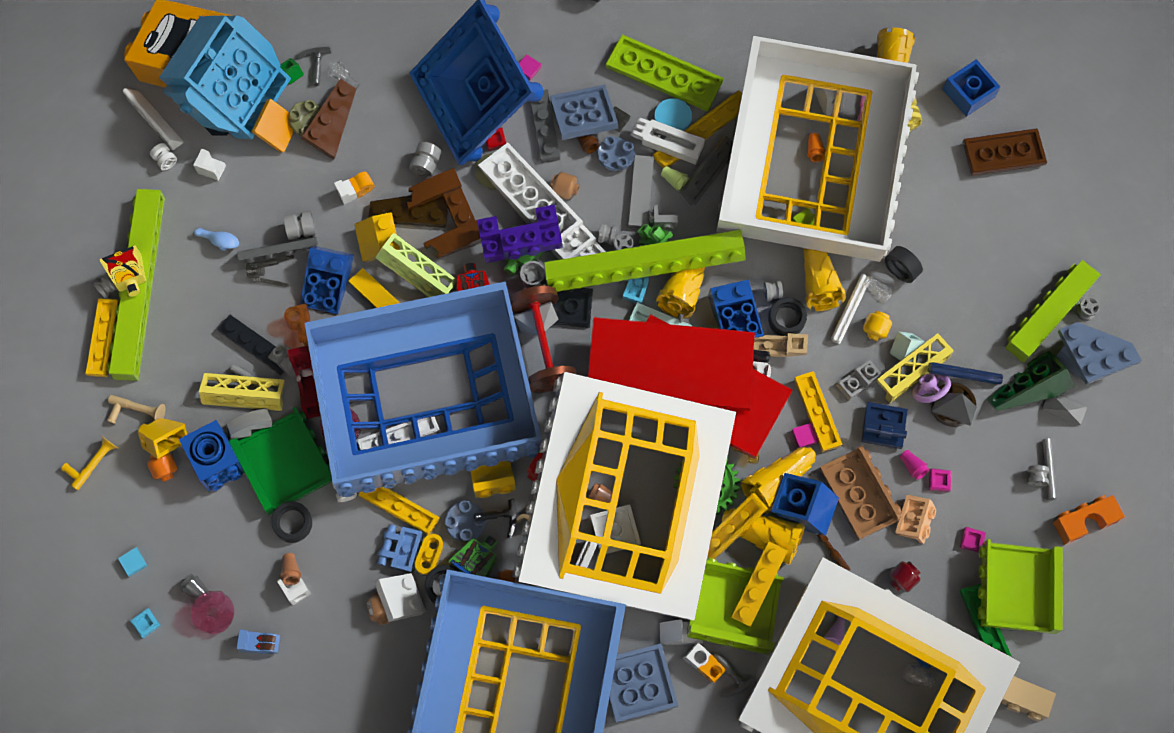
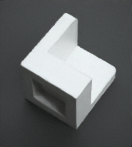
(209, 167)
(295, 592)

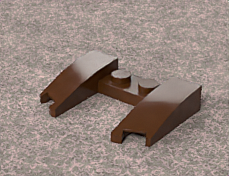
(449, 187)

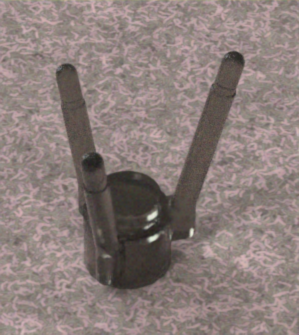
(257, 269)

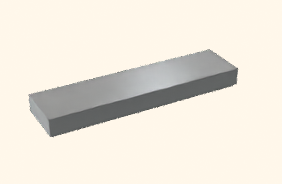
(641, 191)

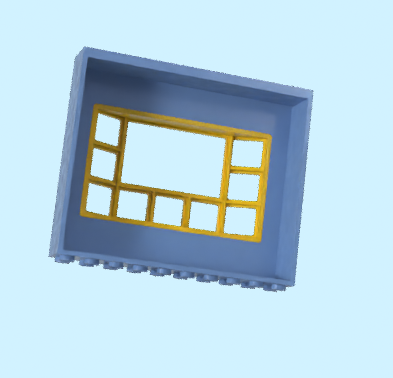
(458, 638)

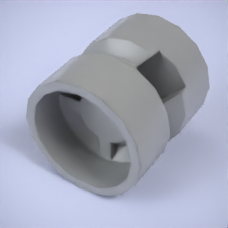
(425, 159)
(299, 225)
(532, 275)

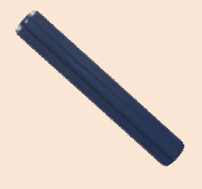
(965, 373)

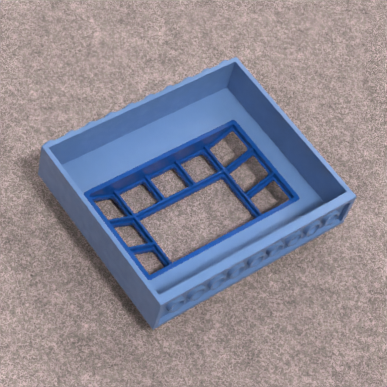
(411, 335)

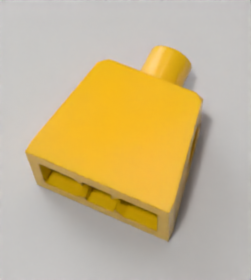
(161, 436)

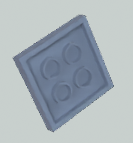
(584, 112)
(641, 684)

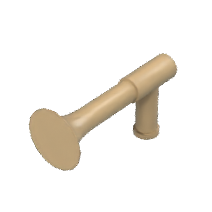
(118, 402)

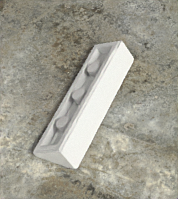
(153, 118)

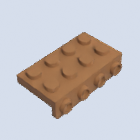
(861, 493)

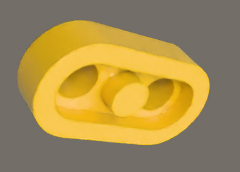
(429, 555)

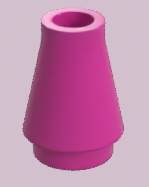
(914, 465)

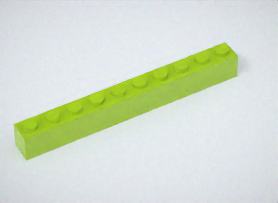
(645, 261)
(133, 310)

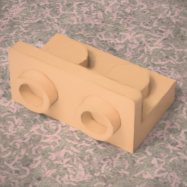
(916, 518)

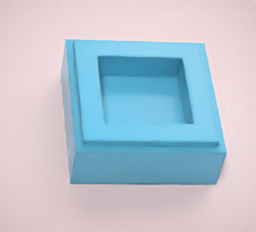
(132, 562)
(145, 623)

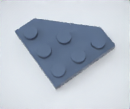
(1097, 352)

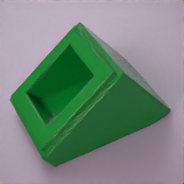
(292, 69)

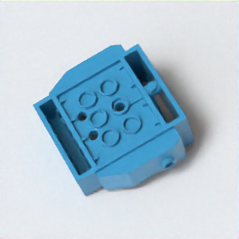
(200, 79)

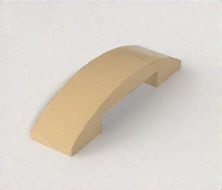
(783, 345)

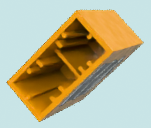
(160, 37)

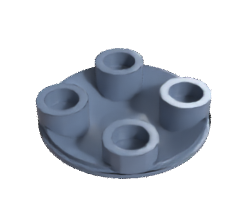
(616, 153)
(460, 521)

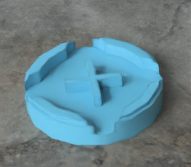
(674, 114)

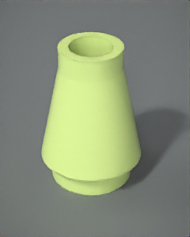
(675, 178)

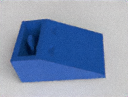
(326, 279)
(735, 308)

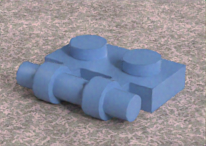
(406, 549)

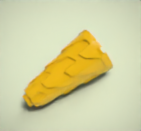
(895, 44)
(821, 281)
(681, 293)
(767, 480)
(778, 531)

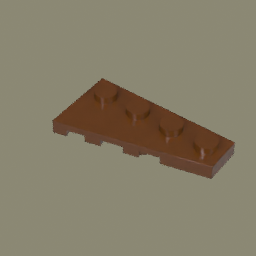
(329, 123)

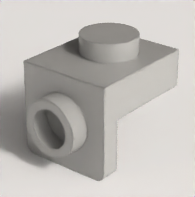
(666, 222)
(280, 356)

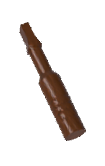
(834, 553)

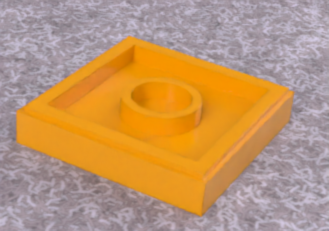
(273, 126)

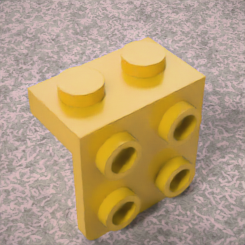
(493, 479)

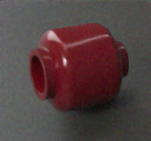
(904, 576)

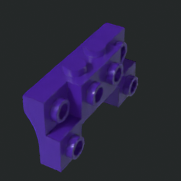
(522, 239)

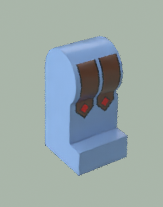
(258, 642)

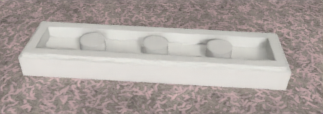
(400, 433)

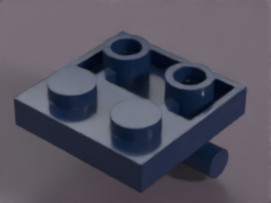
(884, 425)

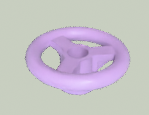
(928, 384)

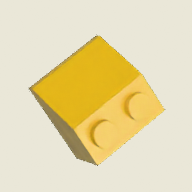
(373, 235)

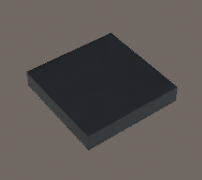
(574, 307)

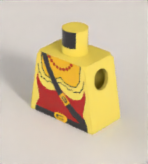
(125, 269)

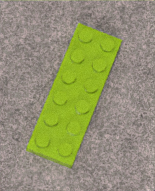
(665, 73)

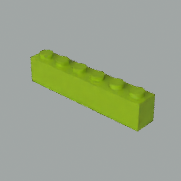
(1052, 311)

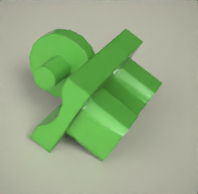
(653, 235)

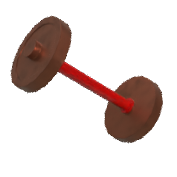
(531, 299)

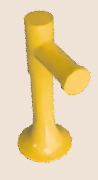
(81, 477)

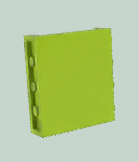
(1021, 587)
(718, 597)

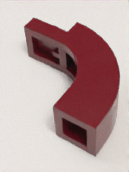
(303, 370)

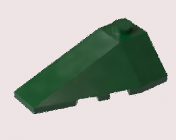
(1041, 380)

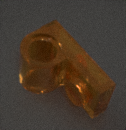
(304, 316)

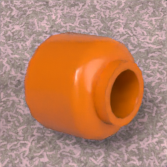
(163, 467)

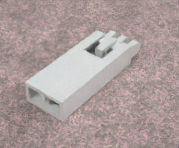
(677, 142)

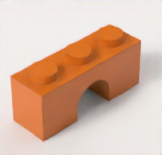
(1072, 525)

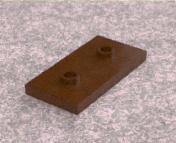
(1004, 152)

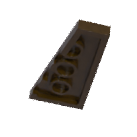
(428, 214)

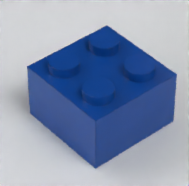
(971, 87)

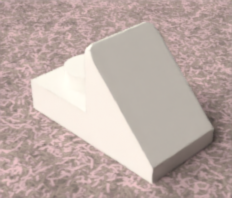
(675, 633)

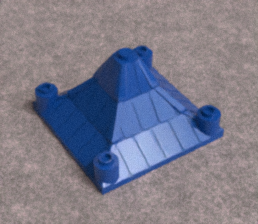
(472, 82)

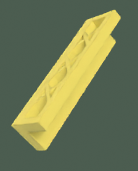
(910, 380)
(240, 396)

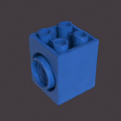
(212, 456)

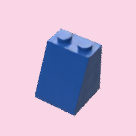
(805, 503)

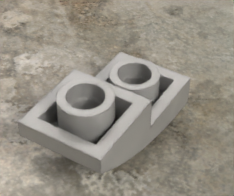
(859, 380)
(242, 425)

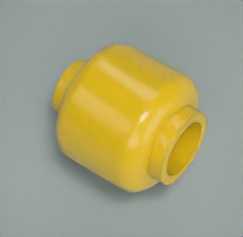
(877, 325)

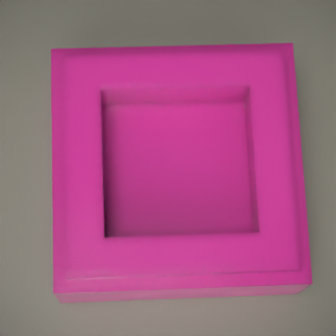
(530, 66)
(805, 435)
(940, 480)
(972, 539)

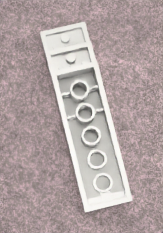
(528, 191)

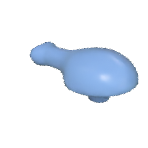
(221, 239)

